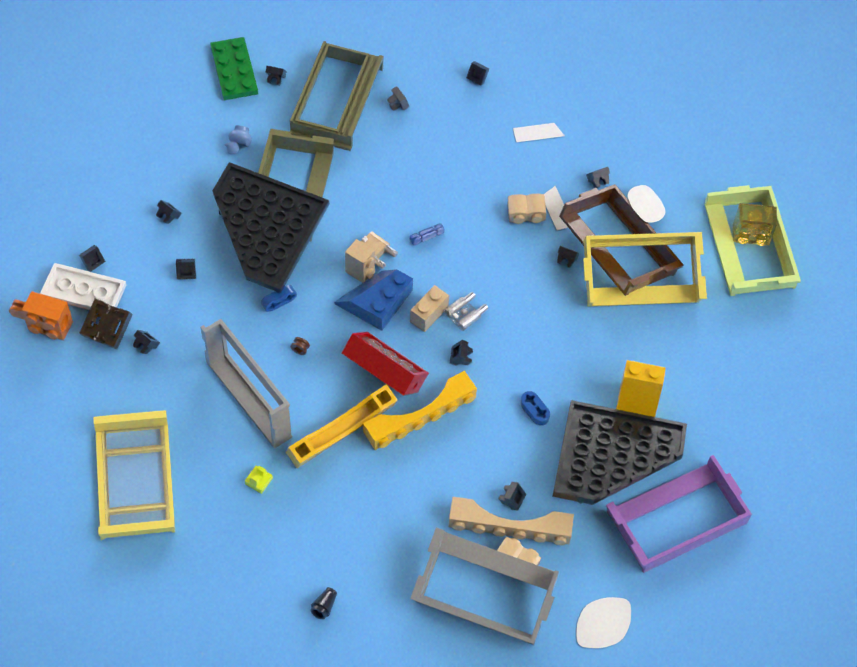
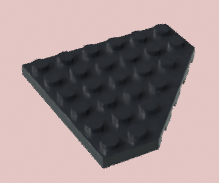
(266, 223)
(612, 450)

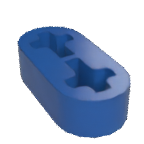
(275, 300)
(532, 410)

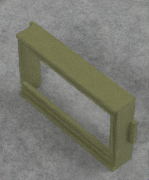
(344, 133)
(320, 146)

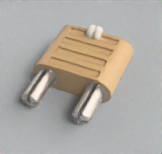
(380, 247)

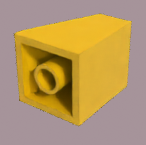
(640, 388)

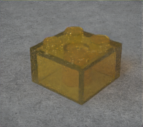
(754, 224)

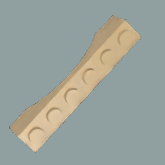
(553, 527)

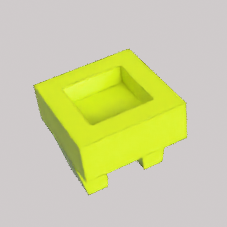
(258, 479)

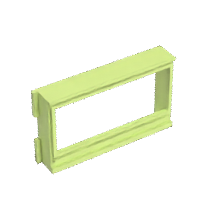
(725, 244)

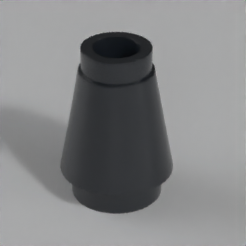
(323, 604)

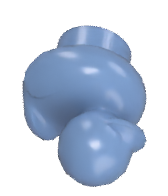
(239, 135)

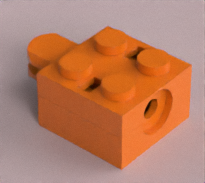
(44, 315)

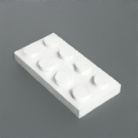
(82, 287)

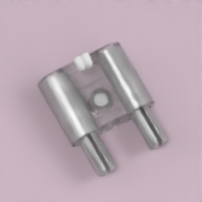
(463, 313)

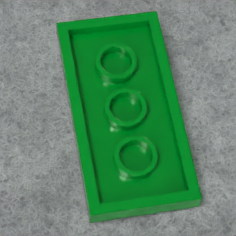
(234, 68)

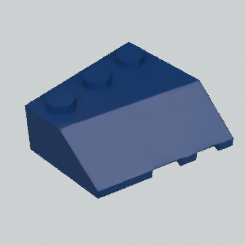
(378, 297)

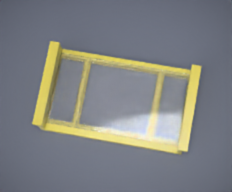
(134, 474)

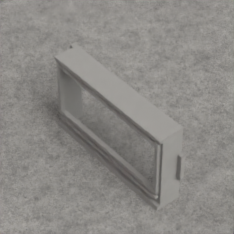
(272, 423)
(491, 560)

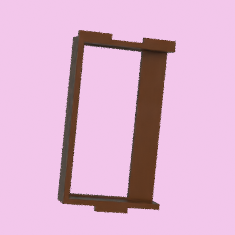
(620, 205)

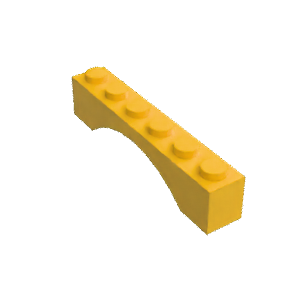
(341, 427)
(386, 428)

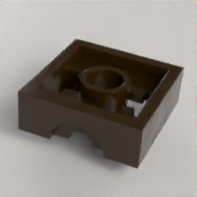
(107, 325)

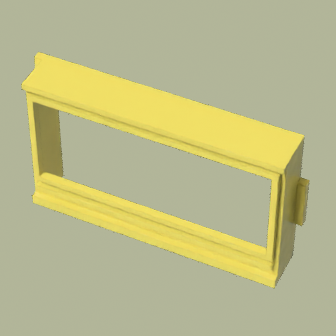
(648, 294)

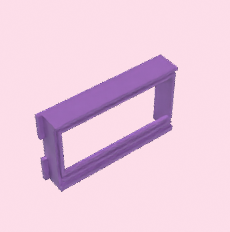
(670, 492)

